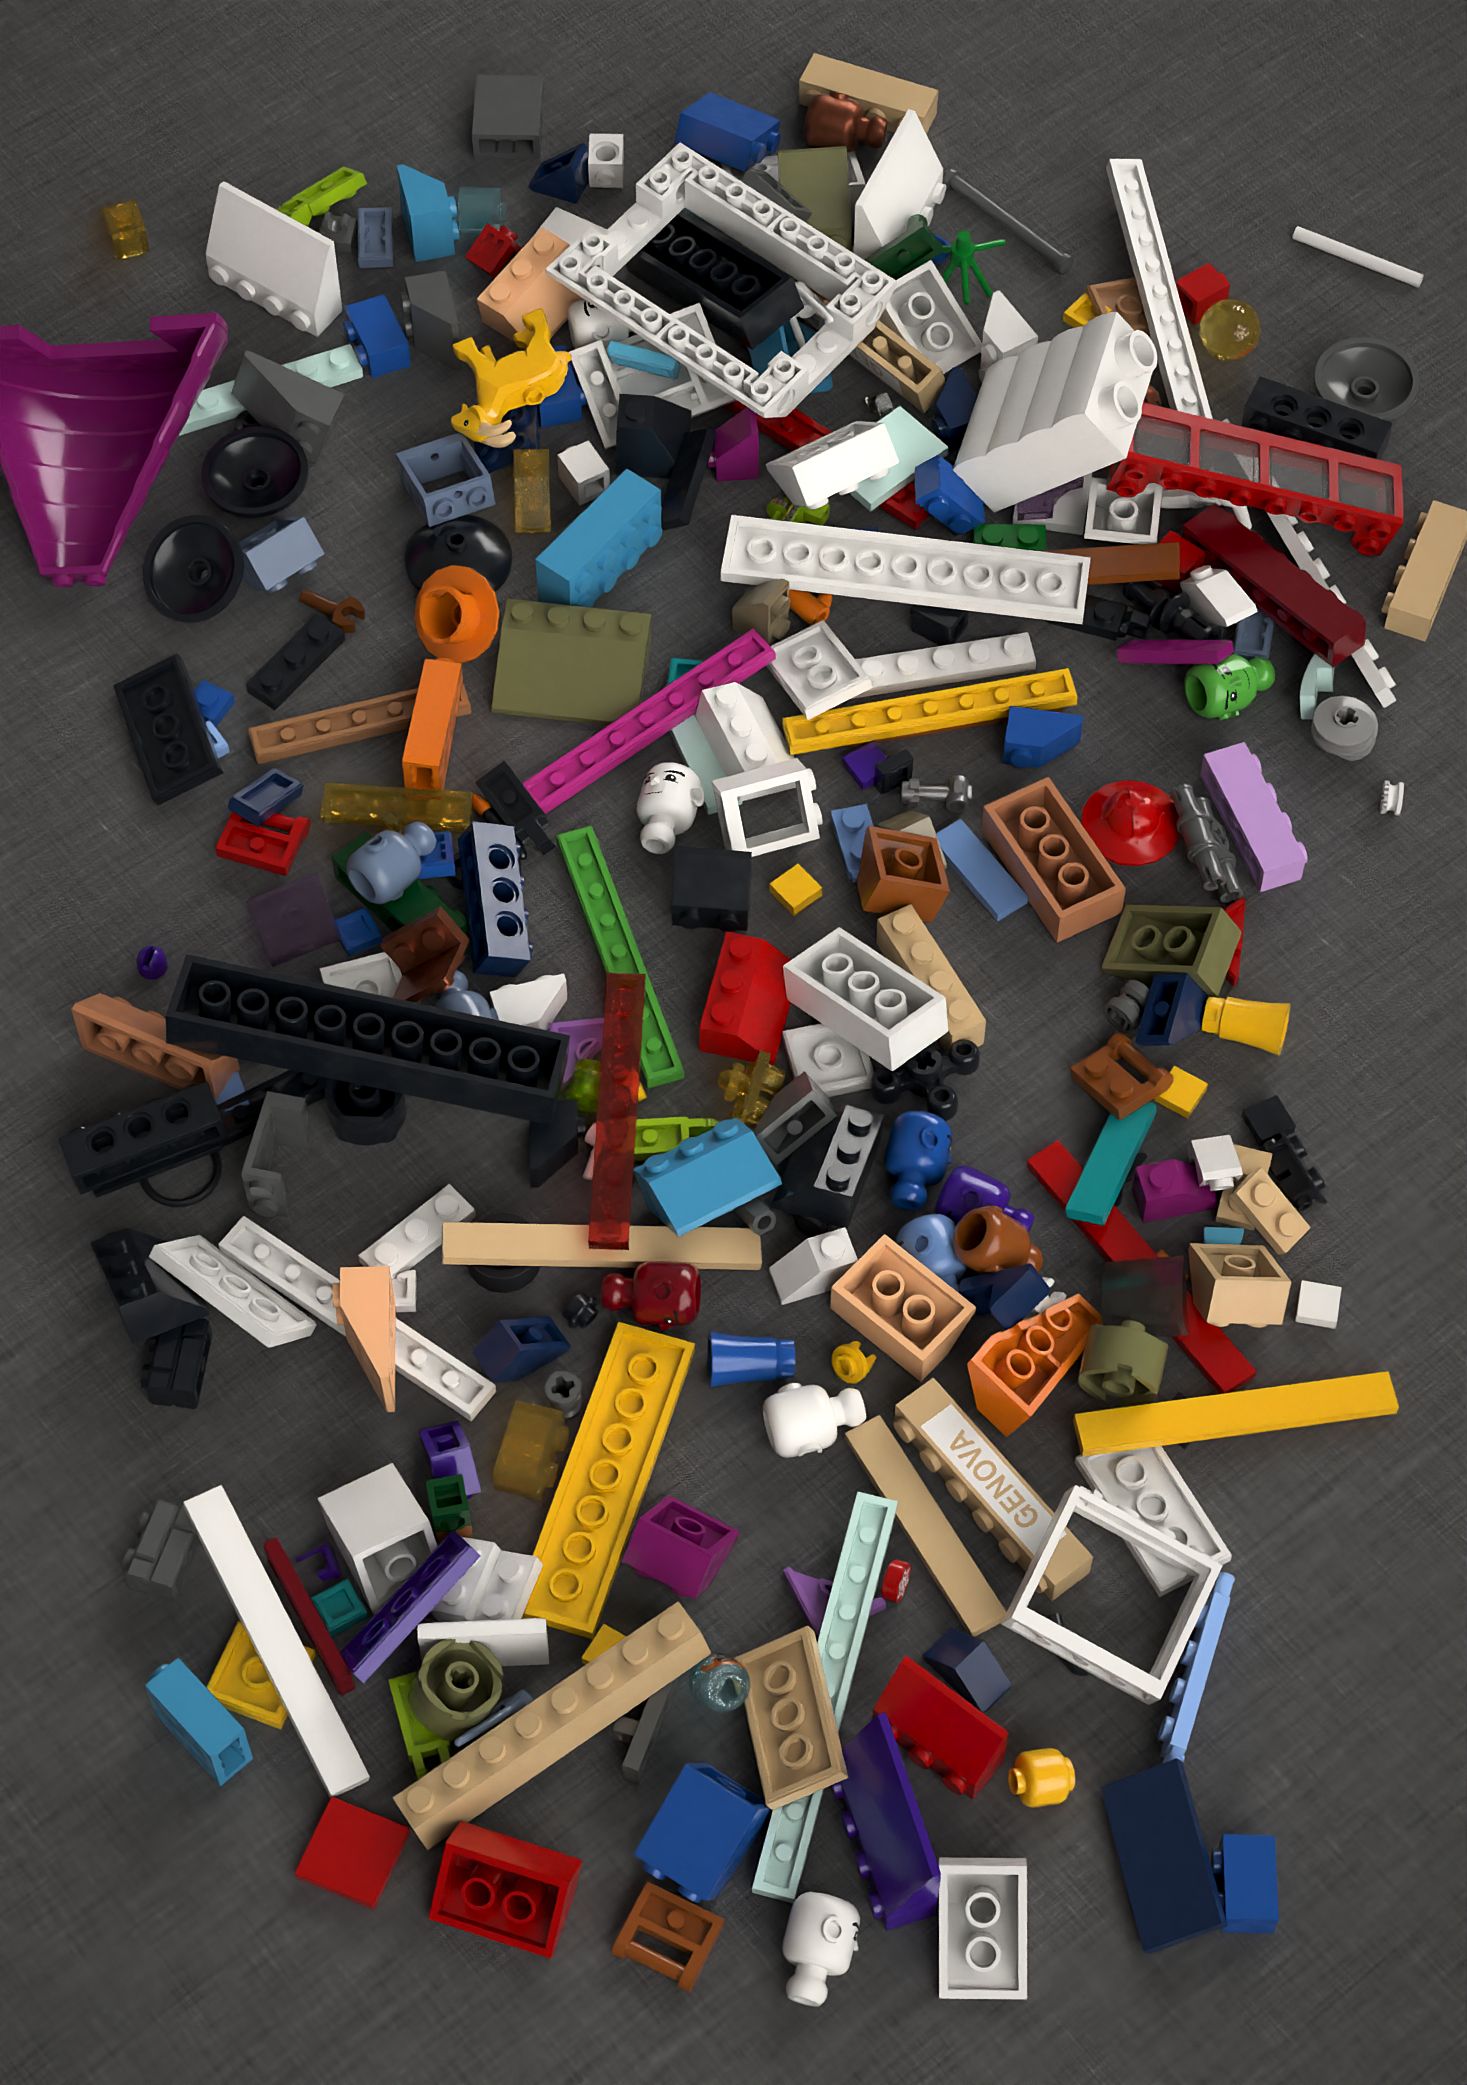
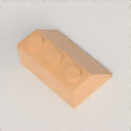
(527, 287)
(901, 1307)

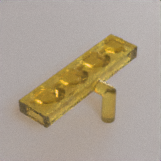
(396, 806)

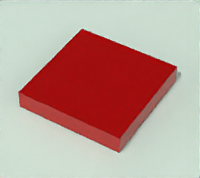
(352, 1853)

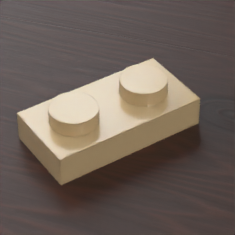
(1228, 1210)
(1269, 1211)

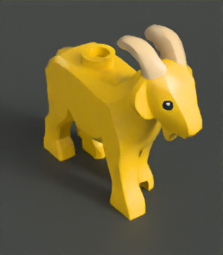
(510, 381)

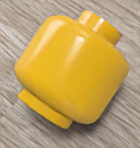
(1041, 1777)

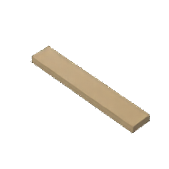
(926, 1527)

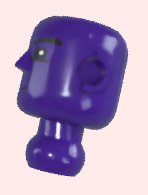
(972, 1189)

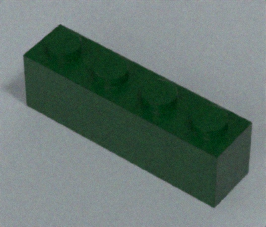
(413, 904)

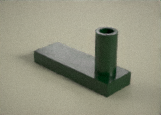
(908, 250)

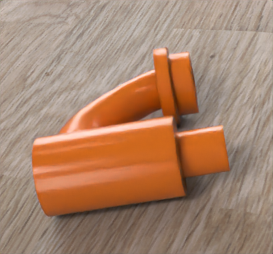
(809, 607)

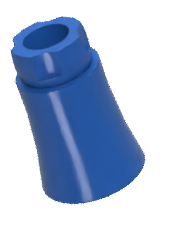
(748, 1359)

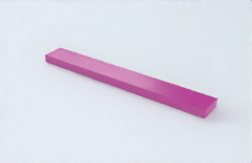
(646, 722)

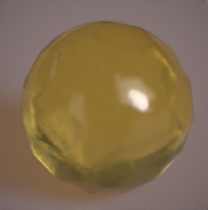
(1230, 329)

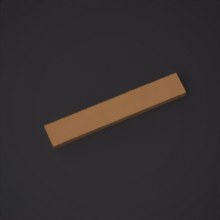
(338, 725)

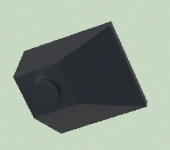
(649, 435)

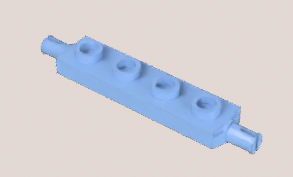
(1198, 1658)

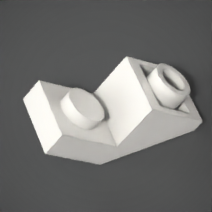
(1215, 1162)

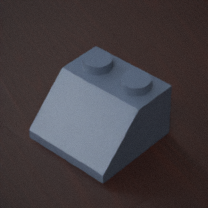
(278, 552)

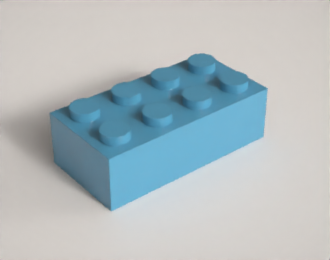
(600, 543)

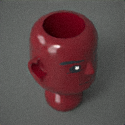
(658, 1293)

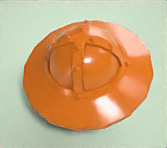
(456, 614)

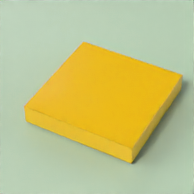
(243, 1683)

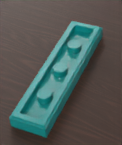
(1109, 1165)

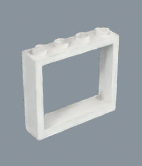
(1080, 1651)

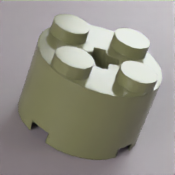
(1122, 1363)
(455, 1687)

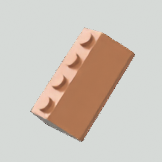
(138, 1042)

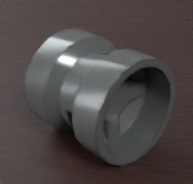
(1127, 1008)

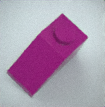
(736, 448)
(1170, 1191)

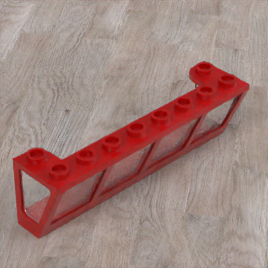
(1263, 473)

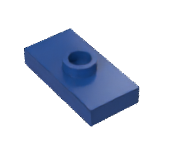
(441, 859)

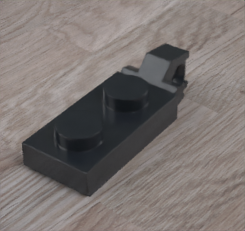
(1109, 620)
(516, 806)

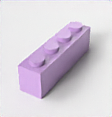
(1253, 816)

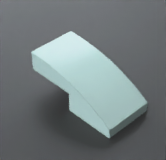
(1317, 678)

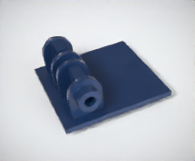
(524, 426)

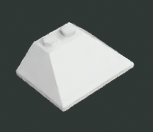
(605, 381)

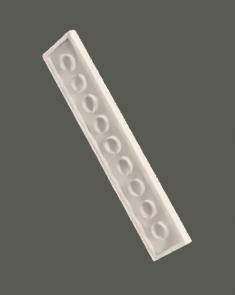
(907, 569)

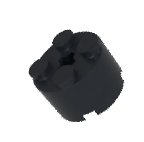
(363, 1112)

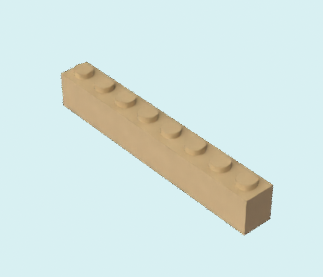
(552, 1725)

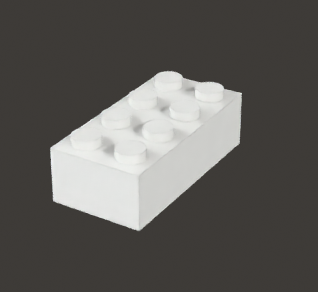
(866, 998)

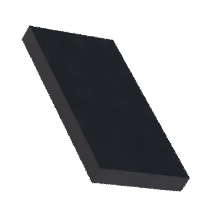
(168, 729)

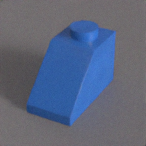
(1039, 736)

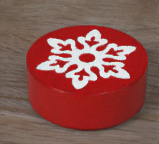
(896, 1580)

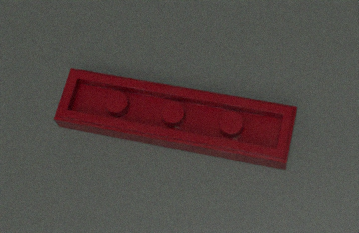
(308, 1616)

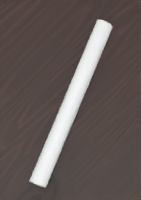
(1358, 256)

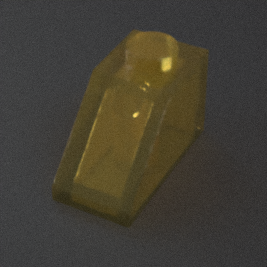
(124, 228)
(532, 490)

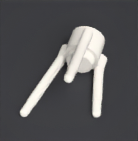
(811, 305)

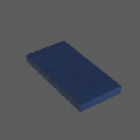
(1163, 1856)

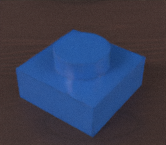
(213, 701)

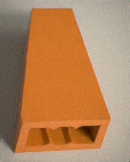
(432, 725)

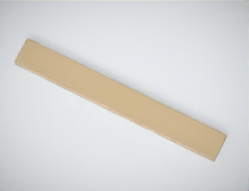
(569, 1247)

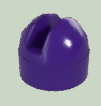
(158, 963)

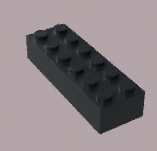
(731, 283)

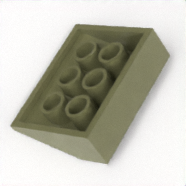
(571, 662)

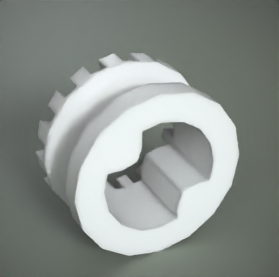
(1392, 797)

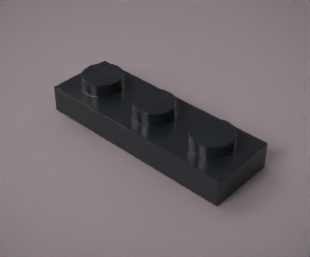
(295, 661)

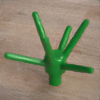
(962, 256)

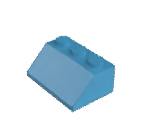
(706, 1176)

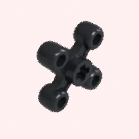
(925, 1077)

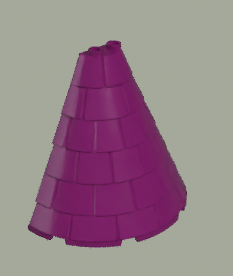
(93, 432)

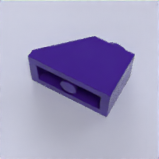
(450, 1454)

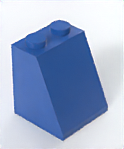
(702, 1831)

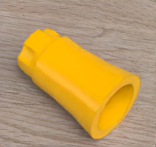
(1248, 1022)

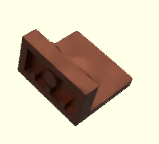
(426, 954)

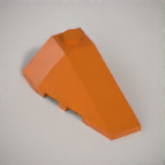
(1026, 1362)

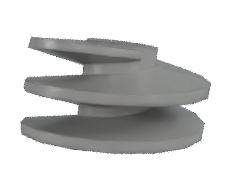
(1344, 727)

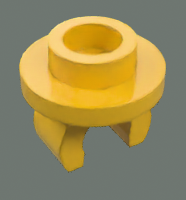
(851, 1363)

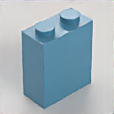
(198, 1721)

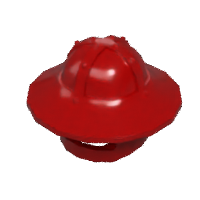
(1131, 822)

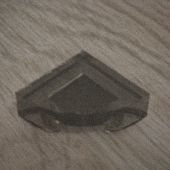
(879, 402)

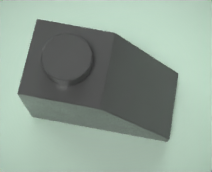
(793, 1117)

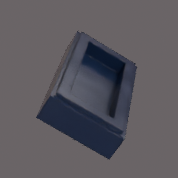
(265, 796)

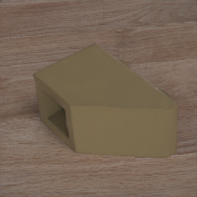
(764, 609)

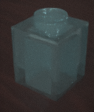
(478, 207)

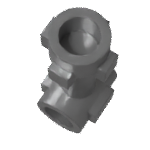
(956, 793)

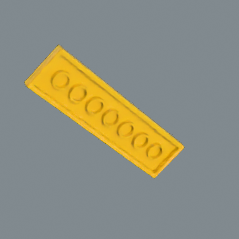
(606, 1477)

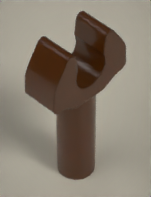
(337, 611)

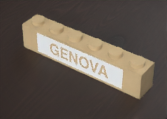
(894, 363)
(988, 1485)

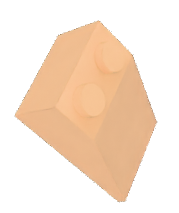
(368, 1312)

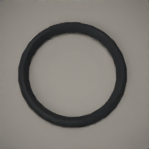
(191, 1200)

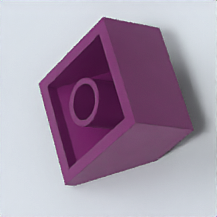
(680, 1547)

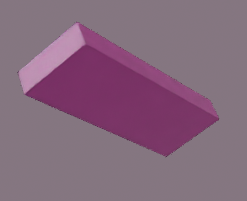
(1175, 651)

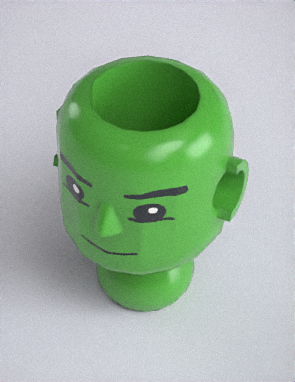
(1227, 686)

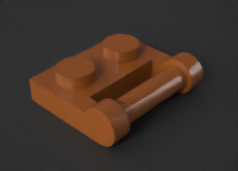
(1114, 1085)
(674, 1923)

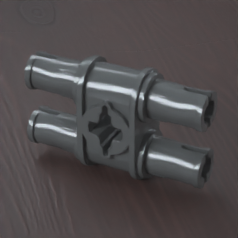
(1206, 843)

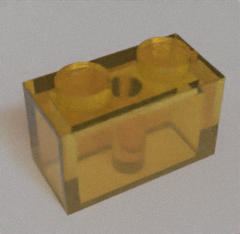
(529, 1450)

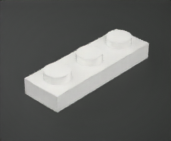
(418, 1232)

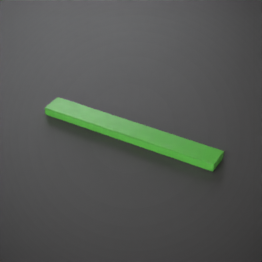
(617, 946)

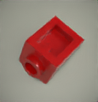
(492, 249)

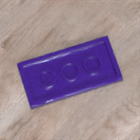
(408, 1605)

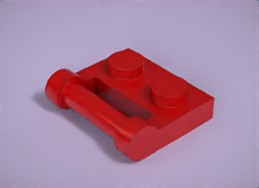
(262, 846)

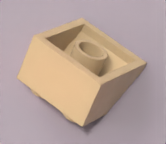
(1237, 1284)

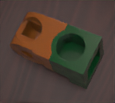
(449, 1506)

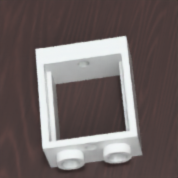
(730, 787)

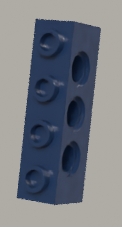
(494, 899)

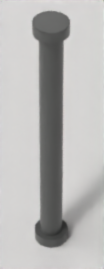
(1062, 261)

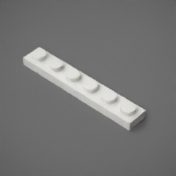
(948, 664)

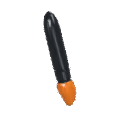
(485, 810)

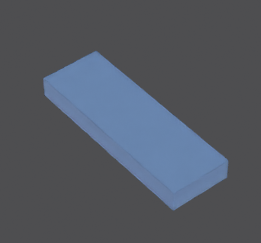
(980, 871)

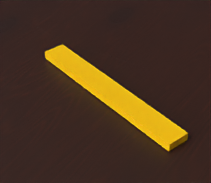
(928, 711)
(1235, 1413)

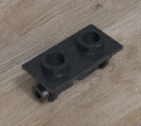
(1303, 1182)

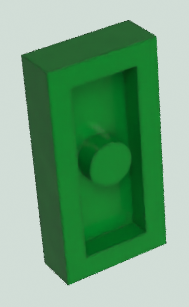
(1011, 536)

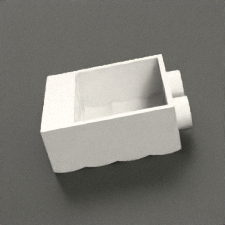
(1056, 411)

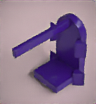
(332, 1569)

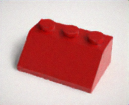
(746, 1001)
(942, 1729)
(504, 1889)

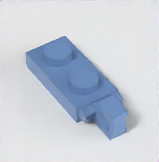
(849, 829)

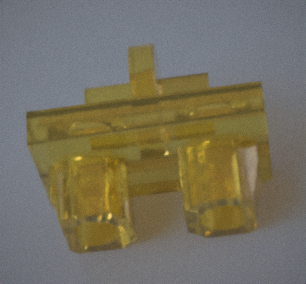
(748, 1085)

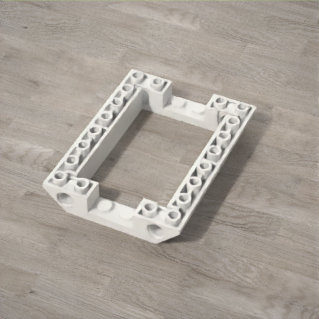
(692, 182)

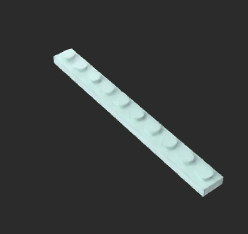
(839, 1650)

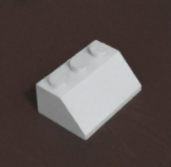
(834, 463)
(741, 732)

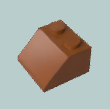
(900, 872)

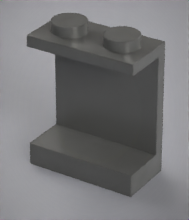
(282, 1122)

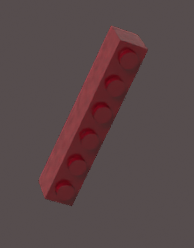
(1278, 585)

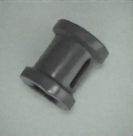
(568, 1384)

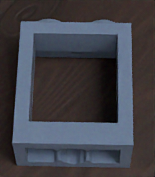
(452, 456)

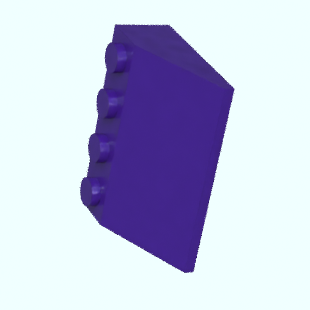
(887, 1828)

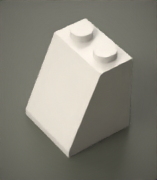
(378, 1532)

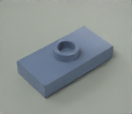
(375, 237)
(1253, 636)

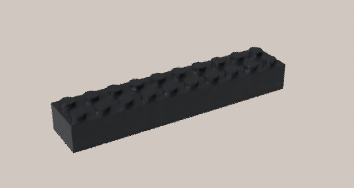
(367, 1039)

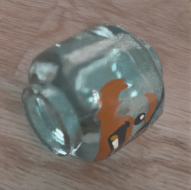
(720, 1682)

